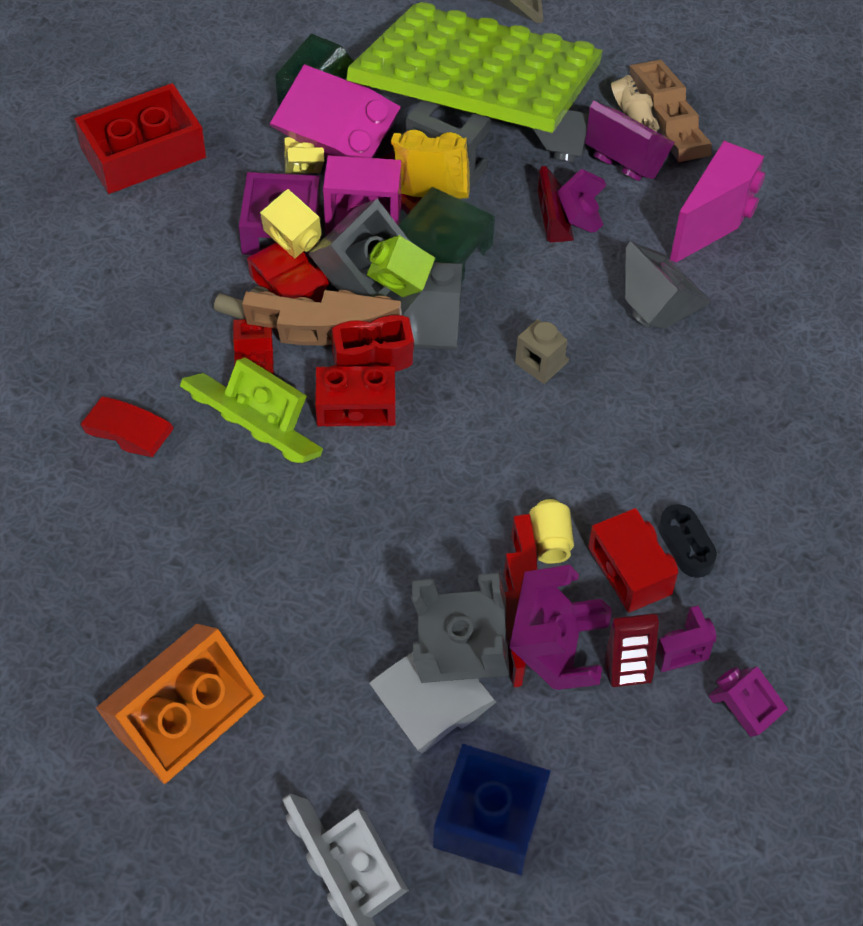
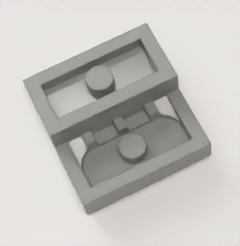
(432, 708)

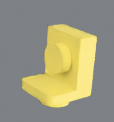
(302, 157)

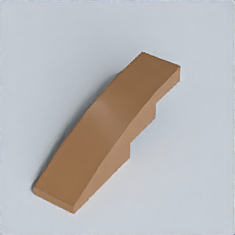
(671, 110)

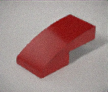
(254, 344)
(130, 426)

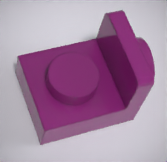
(579, 201)
(686, 647)
(749, 698)

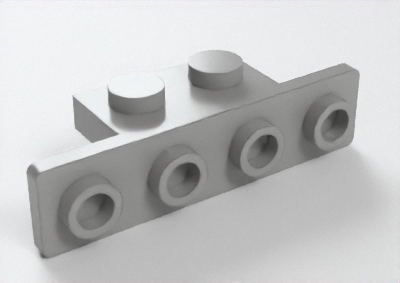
(349, 861)

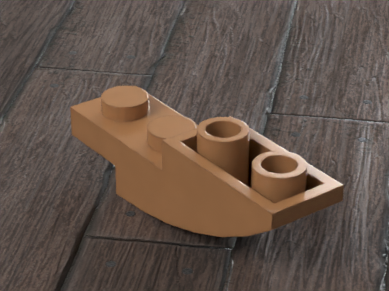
(310, 322)

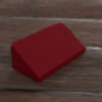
(554, 217)

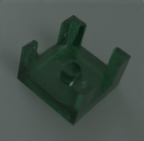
(448, 228)

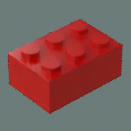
(140, 138)

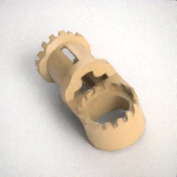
(633, 103)

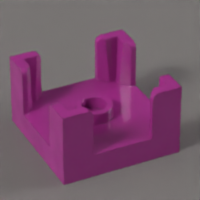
(261, 191)
(550, 626)

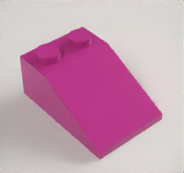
(335, 114)
(719, 199)

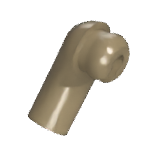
(233, 306)

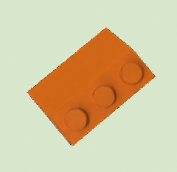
(181, 701)

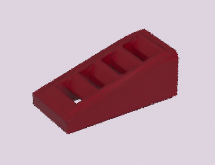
(632, 650)

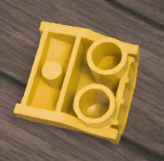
(432, 163)

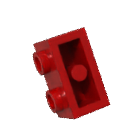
(355, 396)
(633, 559)

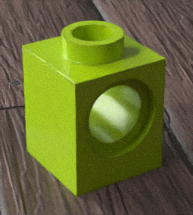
(400, 266)

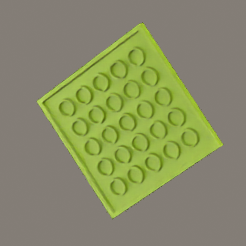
(478, 66)

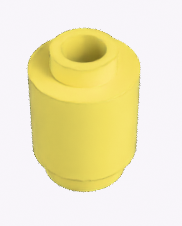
(552, 531)

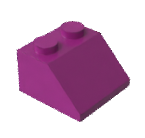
(626, 141)

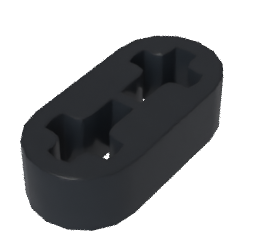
(693, 536)

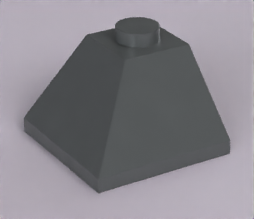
(568, 138)
(659, 288)
(436, 308)

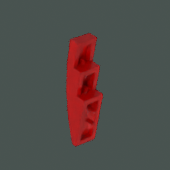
(515, 567)

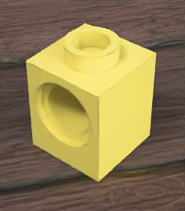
(291, 224)

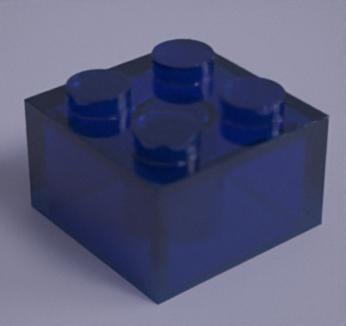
(491, 809)

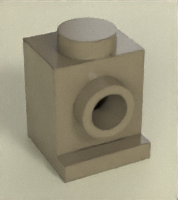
(548, 344)

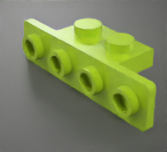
(260, 405)

